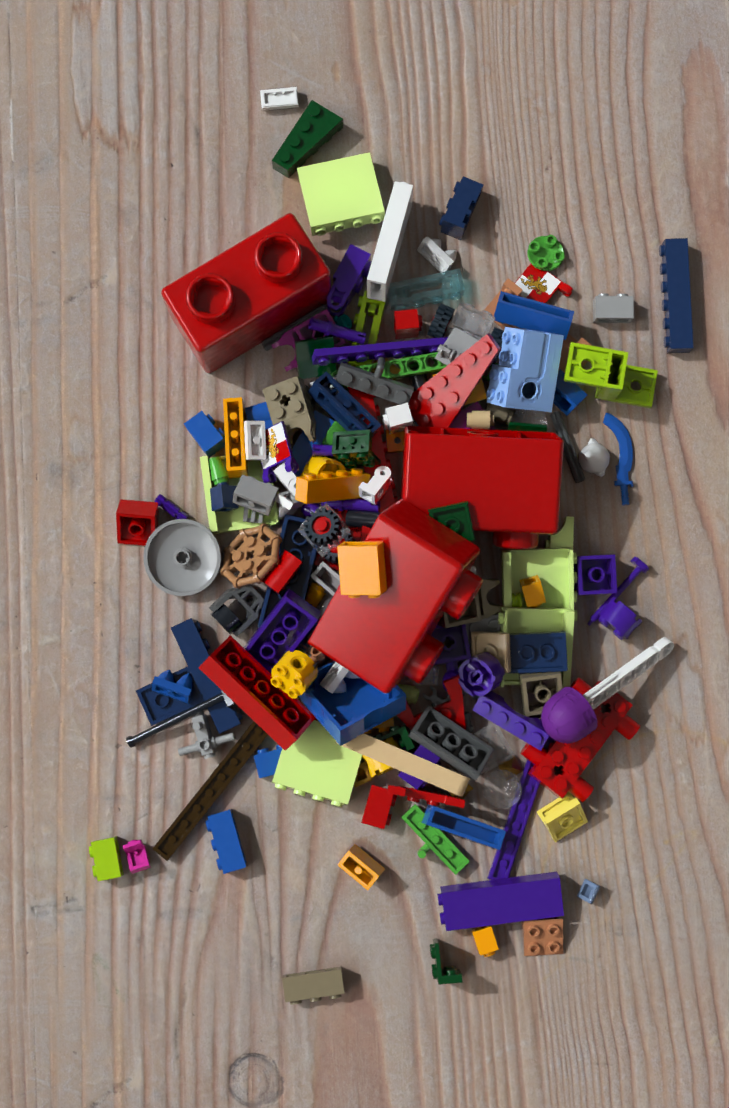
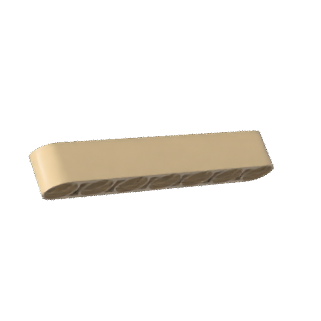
(409, 763)

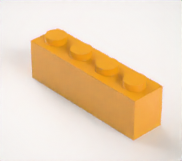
(234, 437)
(330, 486)

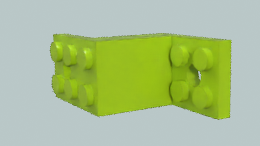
(610, 375)

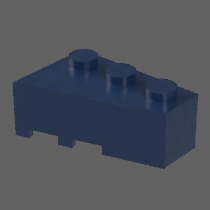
(460, 207)

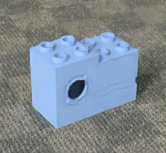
(526, 370)

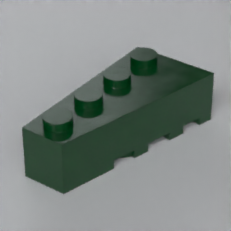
(310, 132)

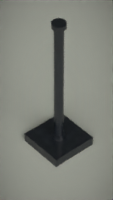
(131, 741)

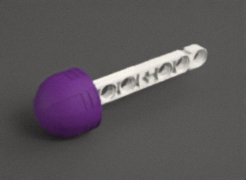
(571, 716)

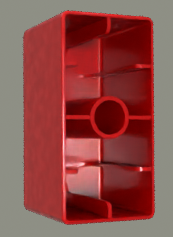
(248, 292)
(502, 475)
(424, 578)

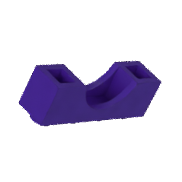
(497, 711)

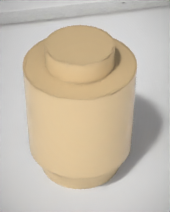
(480, 420)

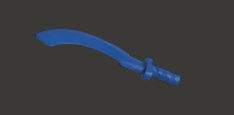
(625, 455)

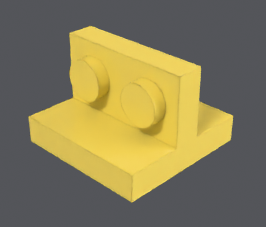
(562, 816)

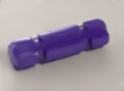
(170, 508)

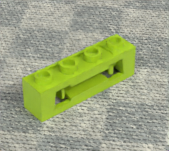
(360, 319)

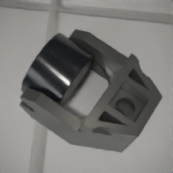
(227, 618)

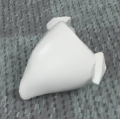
(594, 458)

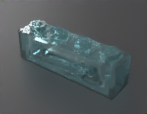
(451, 288)

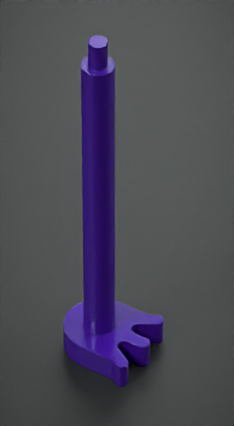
(640, 567)

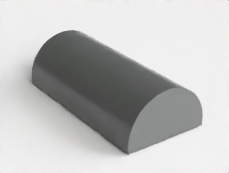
(451, 743)

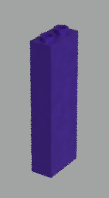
(501, 901)

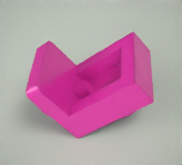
(137, 856)

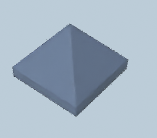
(588, 891)

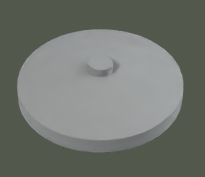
(182, 557)

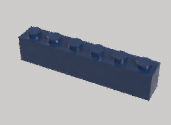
(676, 295)
(195, 653)

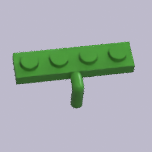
(434, 840)

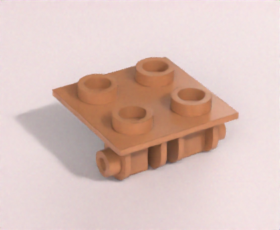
(543, 937)

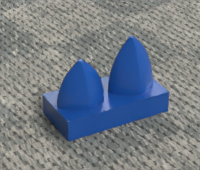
(180, 690)

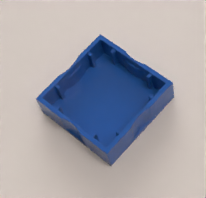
(354, 711)

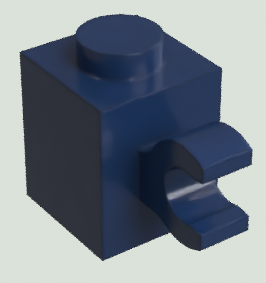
(223, 497)

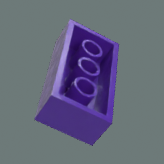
(282, 630)

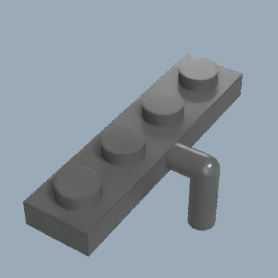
(374, 382)

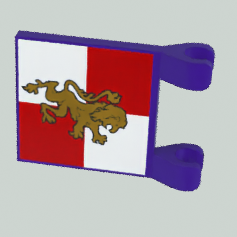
(277, 452)

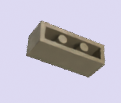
(313, 985)

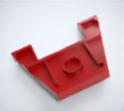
(451, 709)
(431, 797)

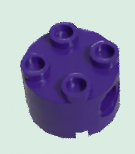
(619, 618)
(480, 674)

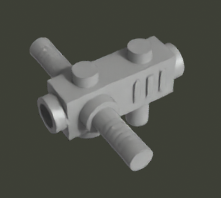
(206, 742)

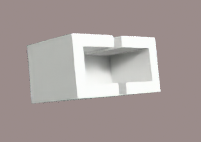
(397, 418)

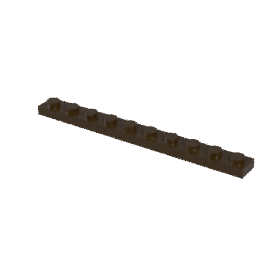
(210, 791)

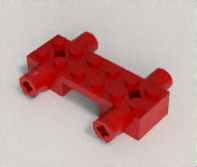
(576, 756)

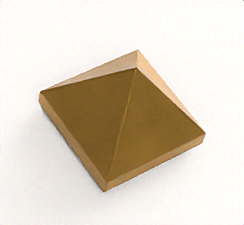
(511, 765)

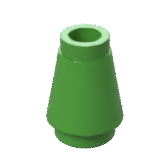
(217, 471)

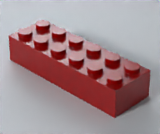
(251, 689)

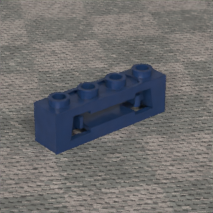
(341, 406)

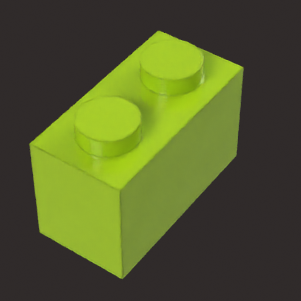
(106, 859)

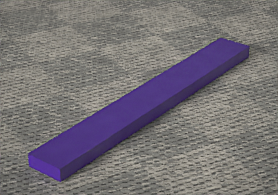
(515, 824)

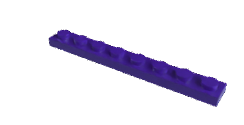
(374, 351)

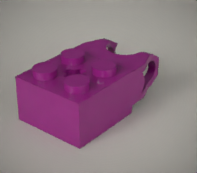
(302, 332)

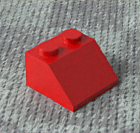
(136, 521)

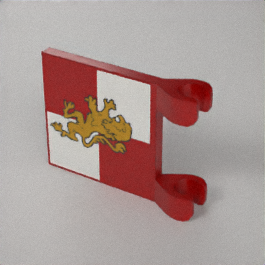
(541, 285)

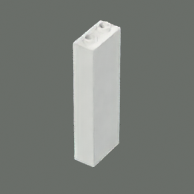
(389, 241)

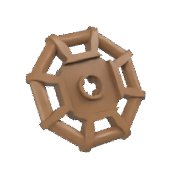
(261, 562)

